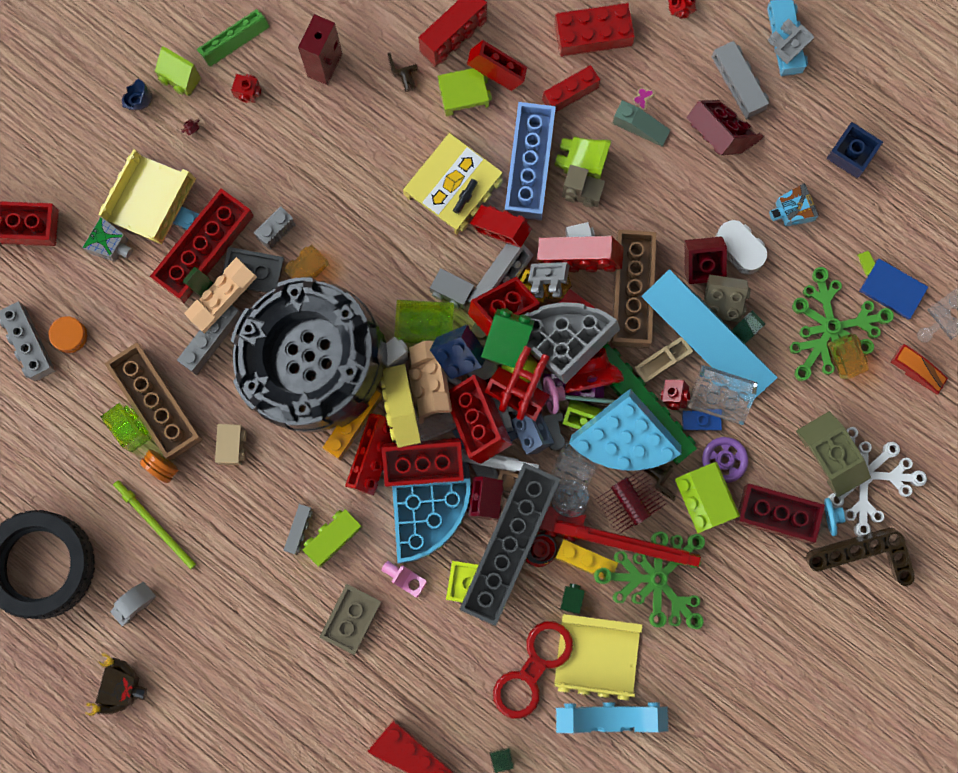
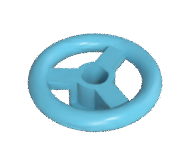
(833, 516)

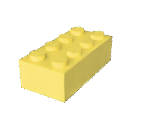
(399, 406)

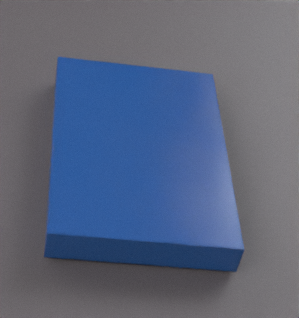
(893, 289)

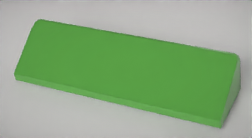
(233, 37)

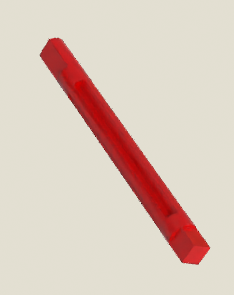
(626, 543)

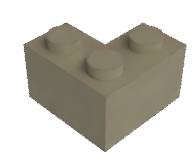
(582, 187)

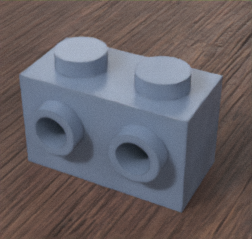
(533, 434)

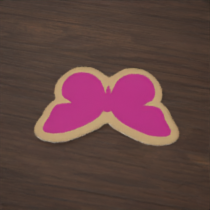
(640, 99)

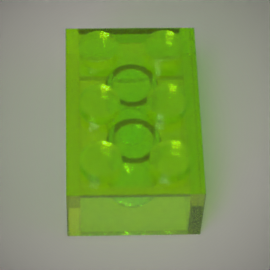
(422, 320)

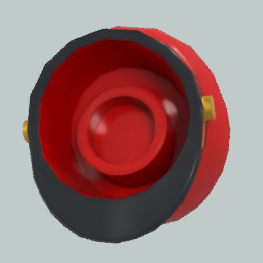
(542, 550)

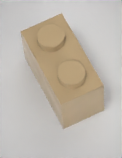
(230, 444)

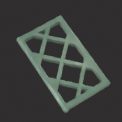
(590, 399)

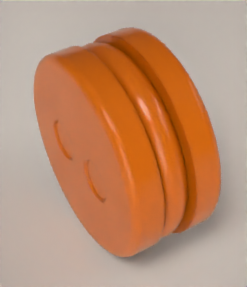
(68, 334)
(158, 466)

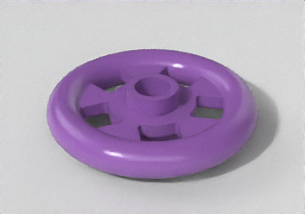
(725, 443)

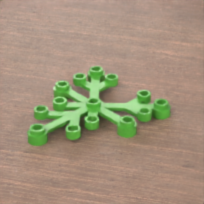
(820, 345)
(678, 603)

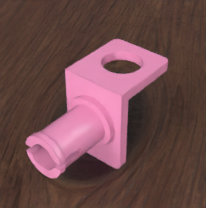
(403, 577)

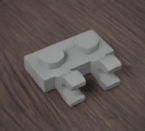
(792, 45)
(548, 274)

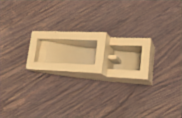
(663, 359)

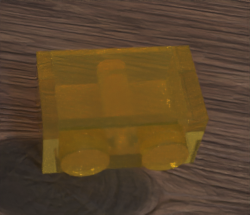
(308, 264)
(848, 356)

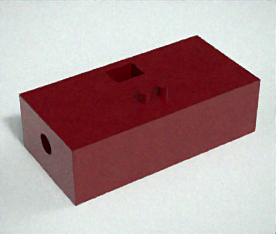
(320, 49)

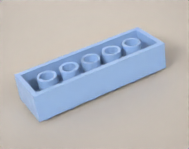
(530, 160)

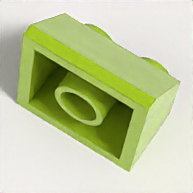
(176, 72)

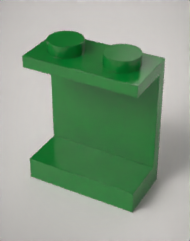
(507, 337)

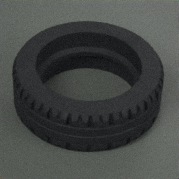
(81, 564)

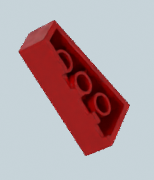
(406, 752)

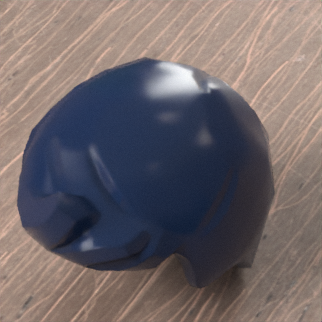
(137, 96)

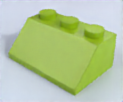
(707, 497)

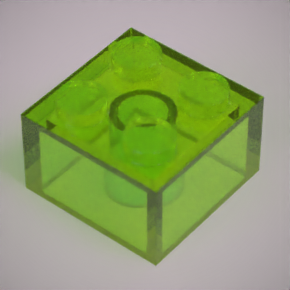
(125, 427)

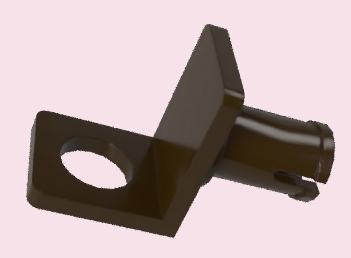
(405, 74)
(661, 476)

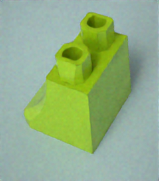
(584, 153)

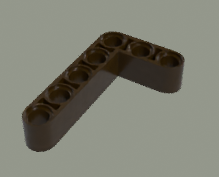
(865, 551)

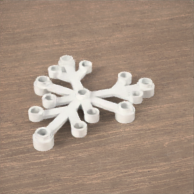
(895, 477)

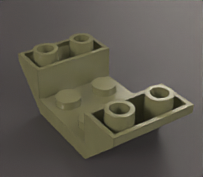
(835, 453)

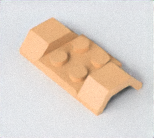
(220, 295)
(427, 382)

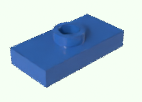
(700, 421)

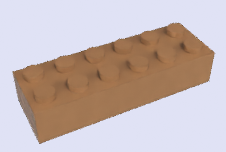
(630, 283)
(153, 401)

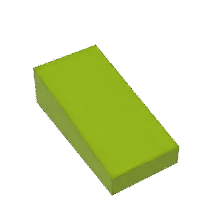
(866, 261)

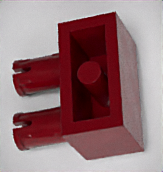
(486, 498)

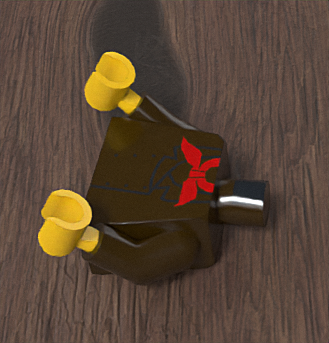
(117, 687)

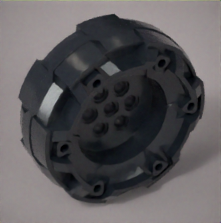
(286, 320)

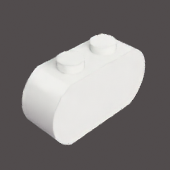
(743, 248)

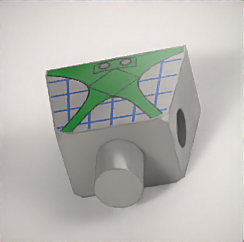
(107, 242)

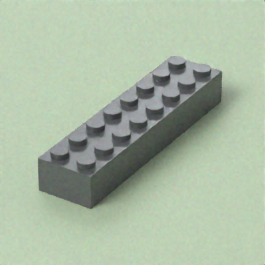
(509, 544)

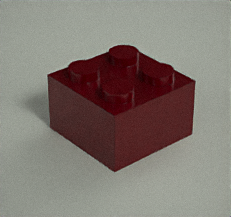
(705, 258)

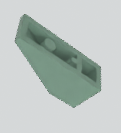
(640, 123)

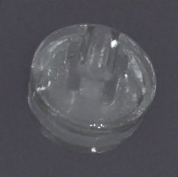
(570, 498)

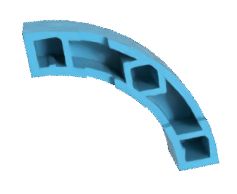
(611, 718)

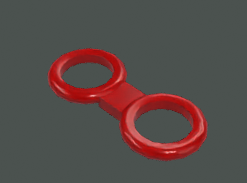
(532, 670)

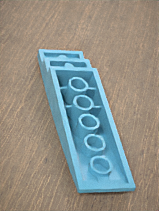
(705, 331)

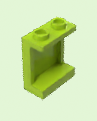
(463, 90)

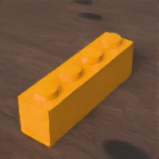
(343, 437)

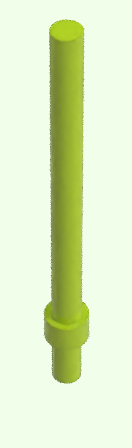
(129, 497)

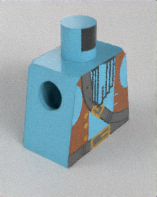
(795, 207)

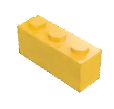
(584, 559)

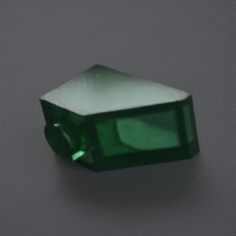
(748, 327)

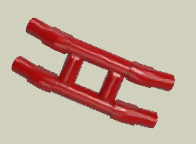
(534, 380)

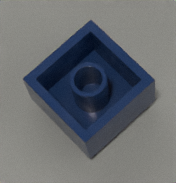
(854, 150)
(458, 352)

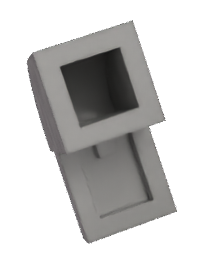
(132, 602)

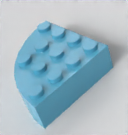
(626, 437)
(427, 516)

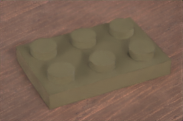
(350, 619)

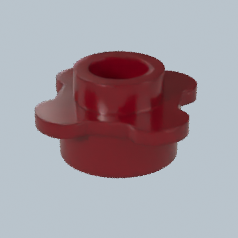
(190, 126)

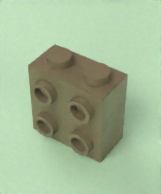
(727, 297)

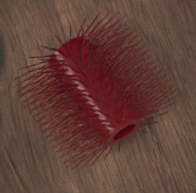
(631, 502)

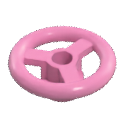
(556, 394)

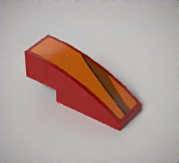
(919, 369)

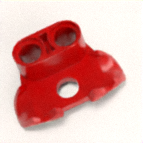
(596, 367)

